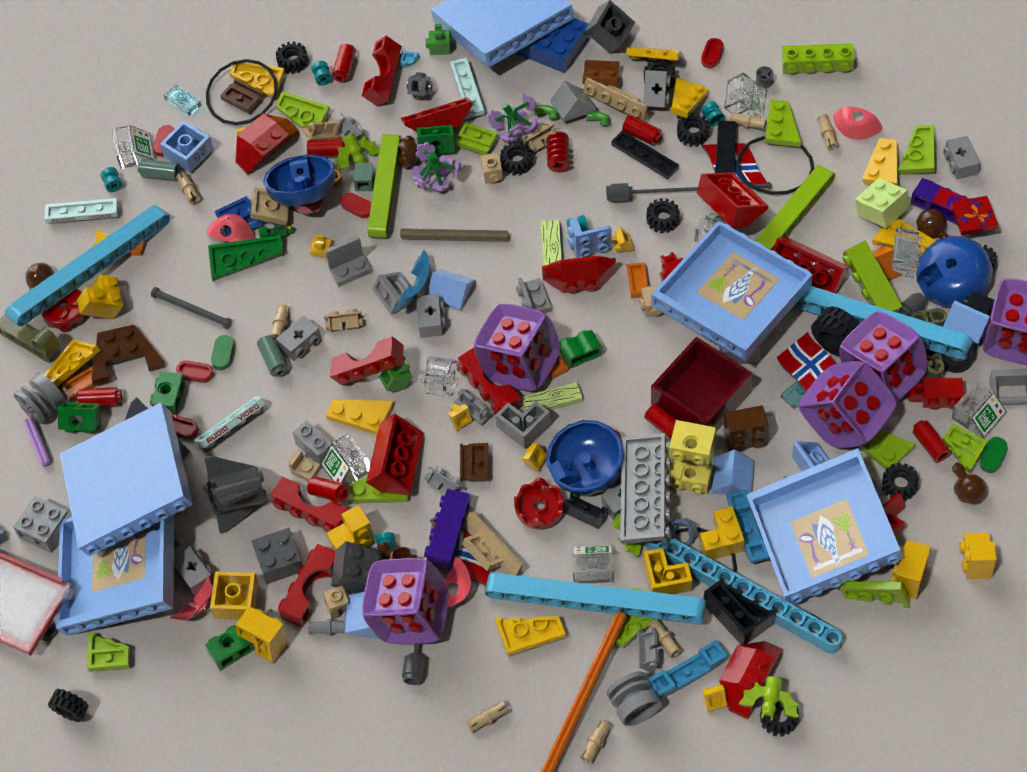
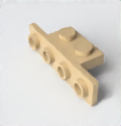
(616, 98)
(488, 547)

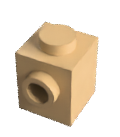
(491, 168)
(645, 301)

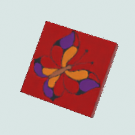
(974, 215)

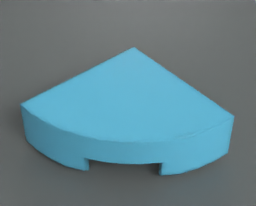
(408, 59)

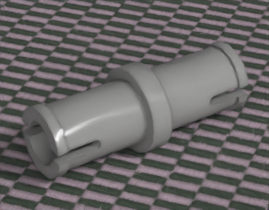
(327, 626)

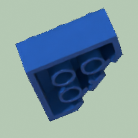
(558, 47)

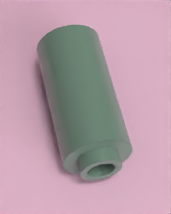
(158, 169)
(272, 355)

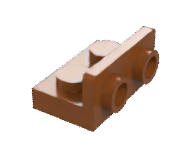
(601, 71)

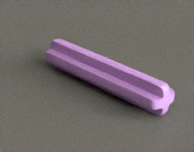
(37, 442)

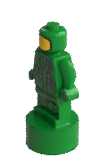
(276, 230)

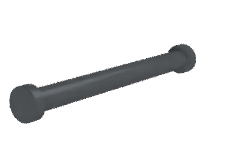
(156, 293)

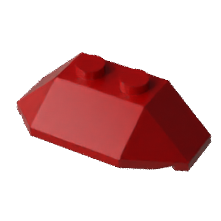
(446, 114)
(262, 140)
(579, 273)
(747, 666)

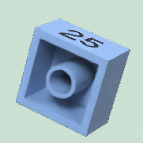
(186, 146)

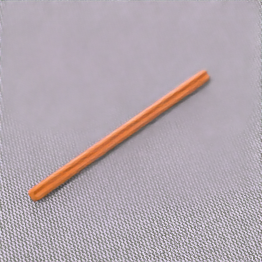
(584, 692)

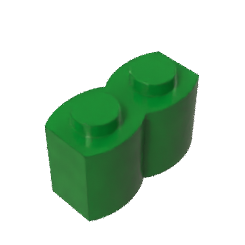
(580, 348)

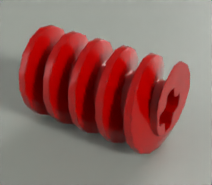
(558, 151)

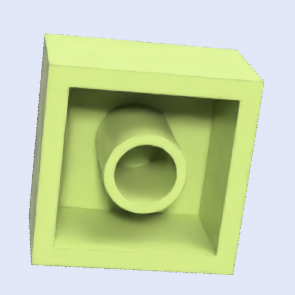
(882, 202)

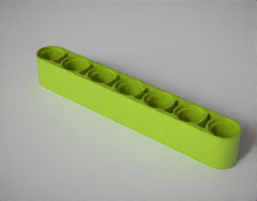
(384, 186)
(797, 206)

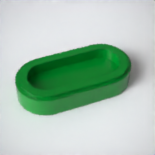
(222, 352)
(993, 454)

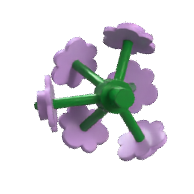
(515, 117)
(439, 165)

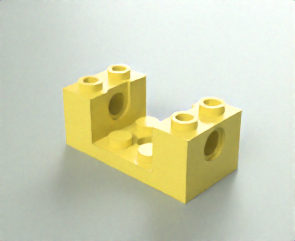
(692, 455)

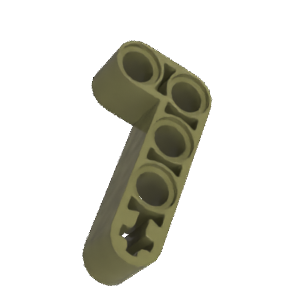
(40, 343)
(935, 360)

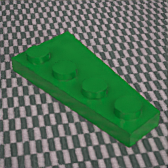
(239, 255)

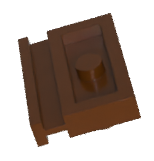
(242, 96)
(474, 462)

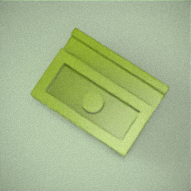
(476, 139)

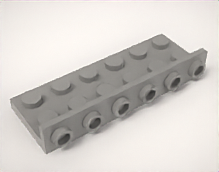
(645, 489)

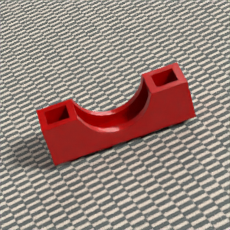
(386, 54)
(384, 356)
(496, 395)
(288, 497)
(295, 606)

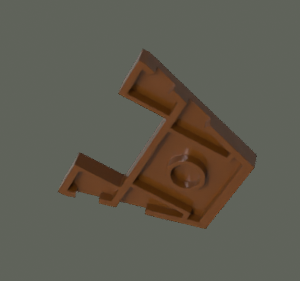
(122, 345)

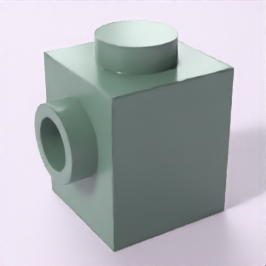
(363, 176)

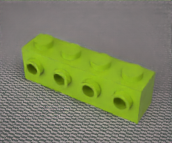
(817, 58)
(870, 277)

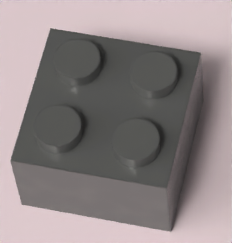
(609, 26)
(277, 555)
(352, 566)

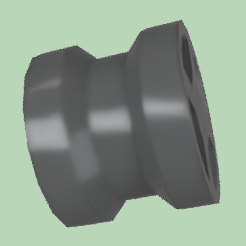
(764, 76)

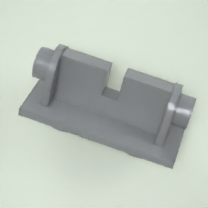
(347, 124)
(478, 410)
(437, 478)
(647, 654)

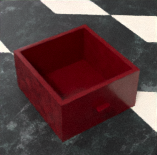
(701, 385)

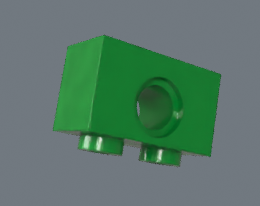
(442, 134)
(172, 383)
(87, 411)
(225, 656)

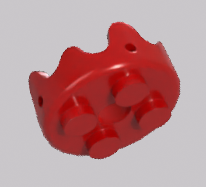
(64, 317)
(539, 492)

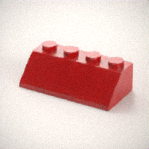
(731, 198)
(826, 271)
(395, 456)

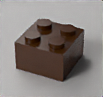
(746, 428)

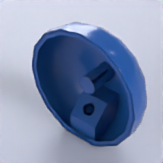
(292, 180)
(953, 270)
(585, 456)

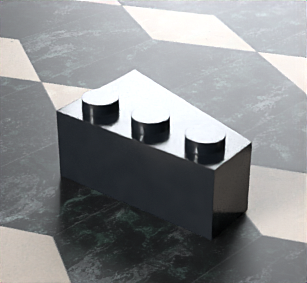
(737, 613)

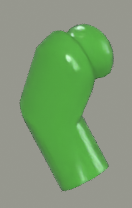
(547, 109)
(597, 115)

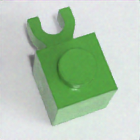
(439, 41)
(396, 378)

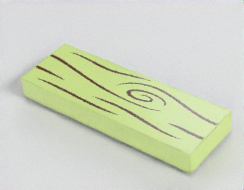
(551, 241)
(554, 397)

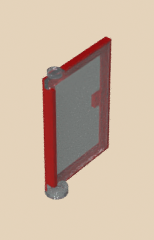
(28, 603)

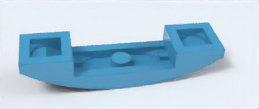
(421, 270)
(754, 545)
(689, 670)

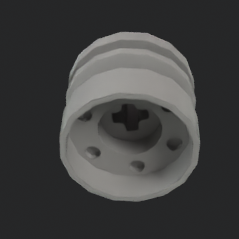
(43, 394)
(633, 698)

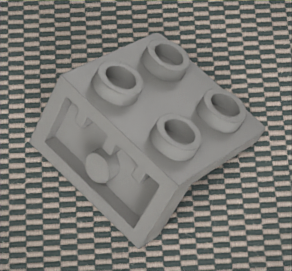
(347, 261)
(39, 523)

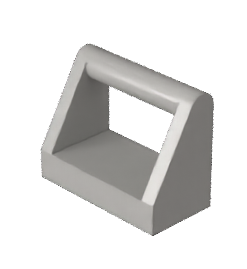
(387, 293)
(1009, 377)

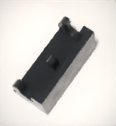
(584, 511)

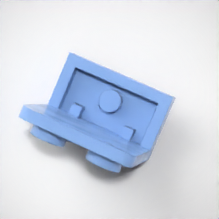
(588, 241)

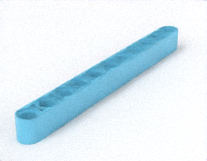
(87, 266)
(934, 336)
(753, 592)
(596, 598)

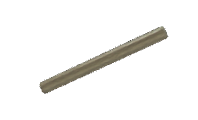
(454, 234)

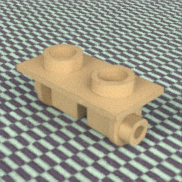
(316, 131)
(534, 141)
(335, 320)

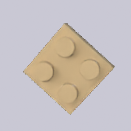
(266, 209)

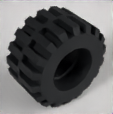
(832, 328)

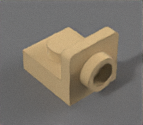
(303, 467)
(334, 600)

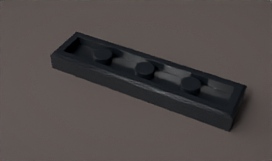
(725, 146)
(645, 154)

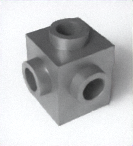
(414, 88)

